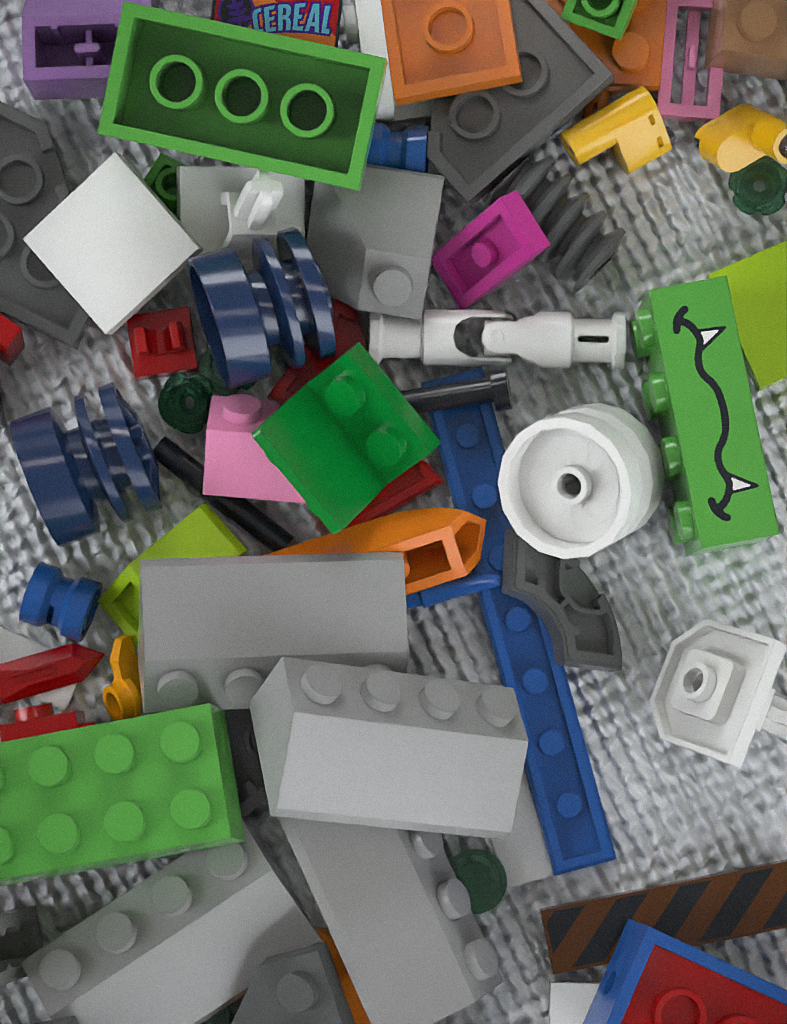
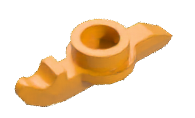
(124, 695)

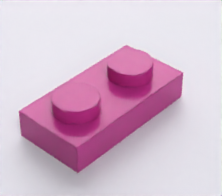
(489, 250)

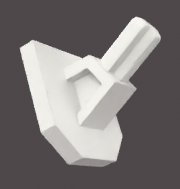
(238, 205)
(719, 691)

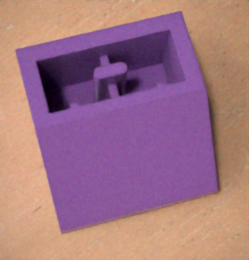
(70, 46)

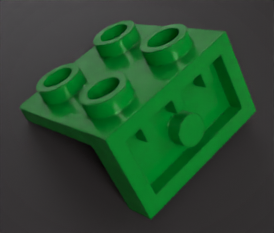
(344, 437)

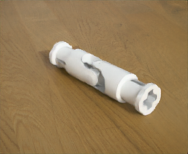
(541, 339)

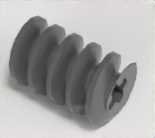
(561, 220)

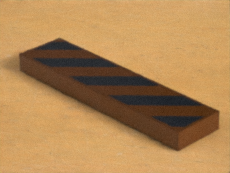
(689, 910)

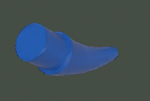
(452, 589)

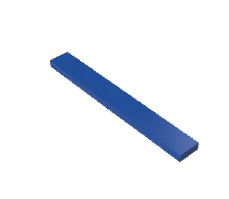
(523, 649)

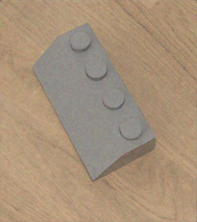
(225, 622)
(389, 749)
(396, 918)
(175, 941)

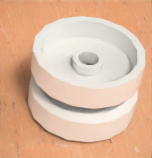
(580, 480)

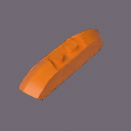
(434, 543)

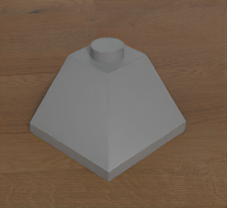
(377, 240)

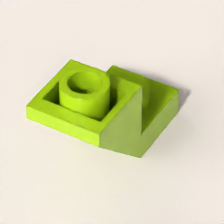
(195, 536)

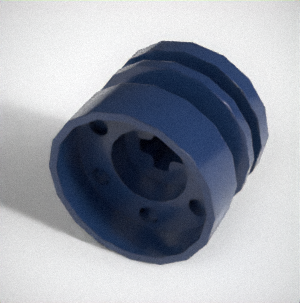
(262, 307)
(86, 464)

